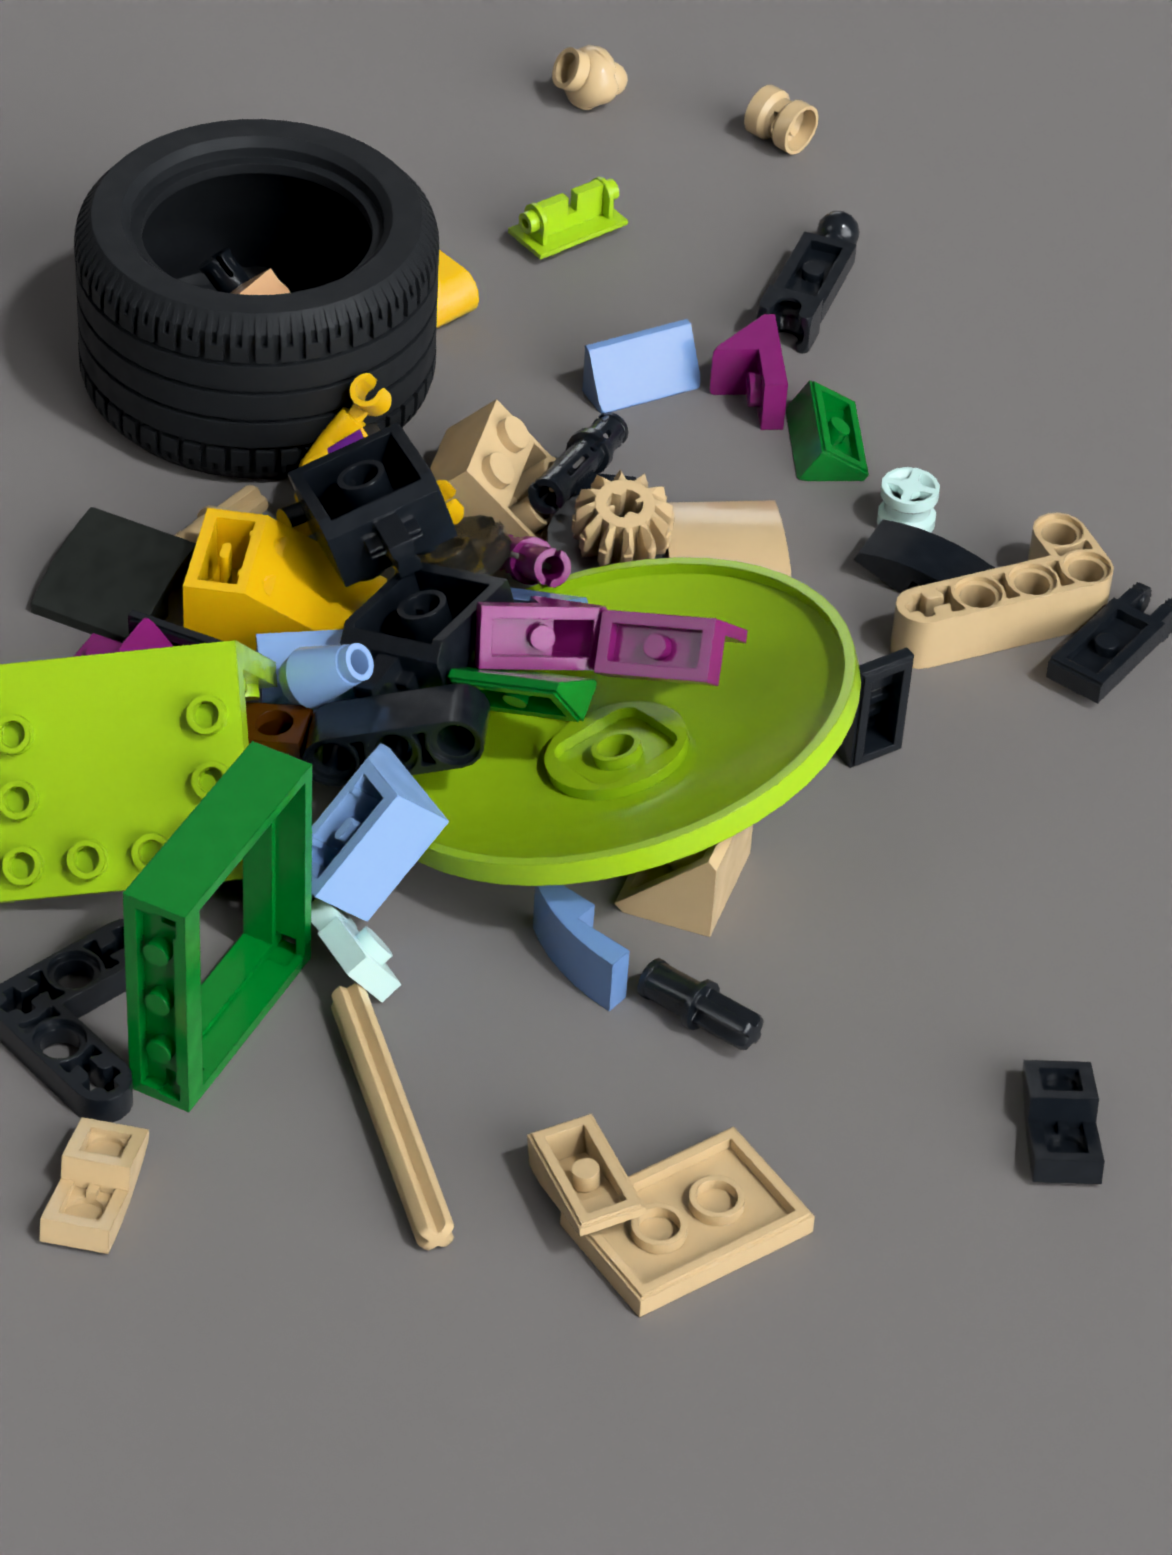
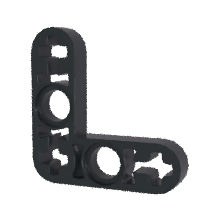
(56, 1021)

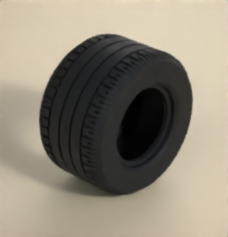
(253, 377)

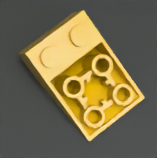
(262, 579)

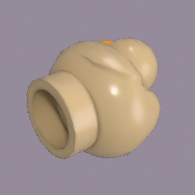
(588, 76)

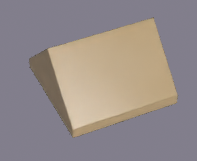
(688, 890)

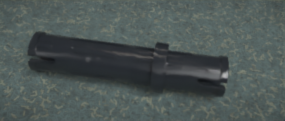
(566, 479)

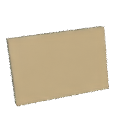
(702, 1220)

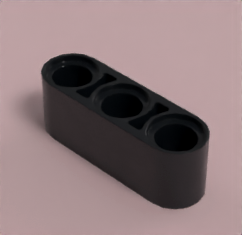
(412, 723)

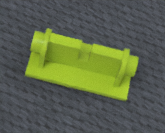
(556, 225)

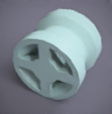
(909, 498)

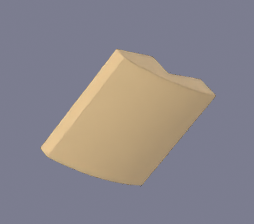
(730, 531)

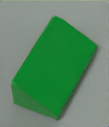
(825, 436)
(530, 691)

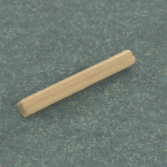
(392, 1117)

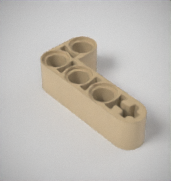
(1008, 605)

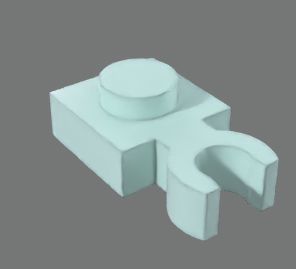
(358, 953)

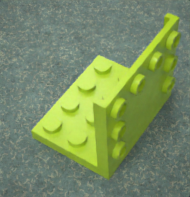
(113, 759)

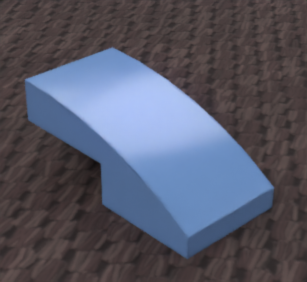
(577, 949)

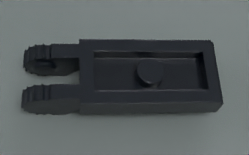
(1111, 644)

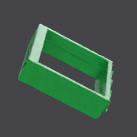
(188, 1030)

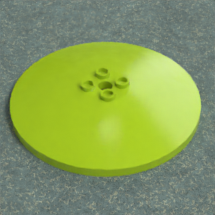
(656, 761)

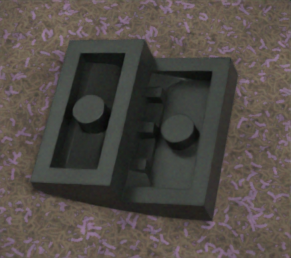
(109, 571)

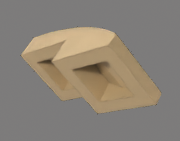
(94, 1185)

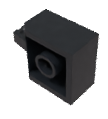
(373, 506)
(421, 627)

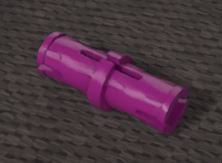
(532, 554)

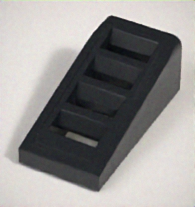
(881, 709)

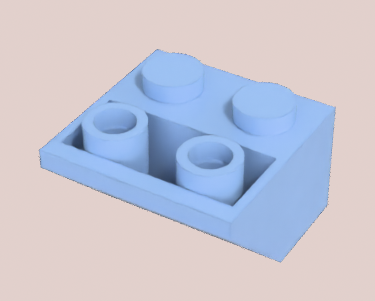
(372, 835)

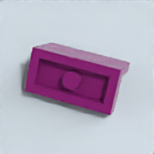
(663, 647)

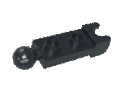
(812, 278)

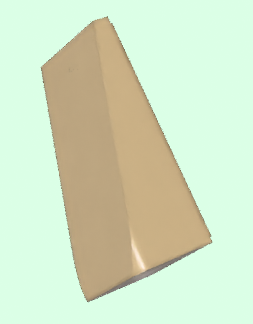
(583, 1175)

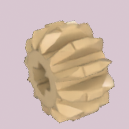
(622, 520)

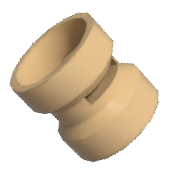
(777, 117)

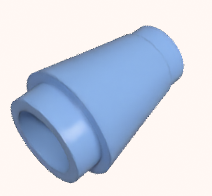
(322, 673)

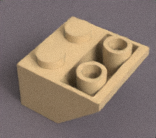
(491, 467)

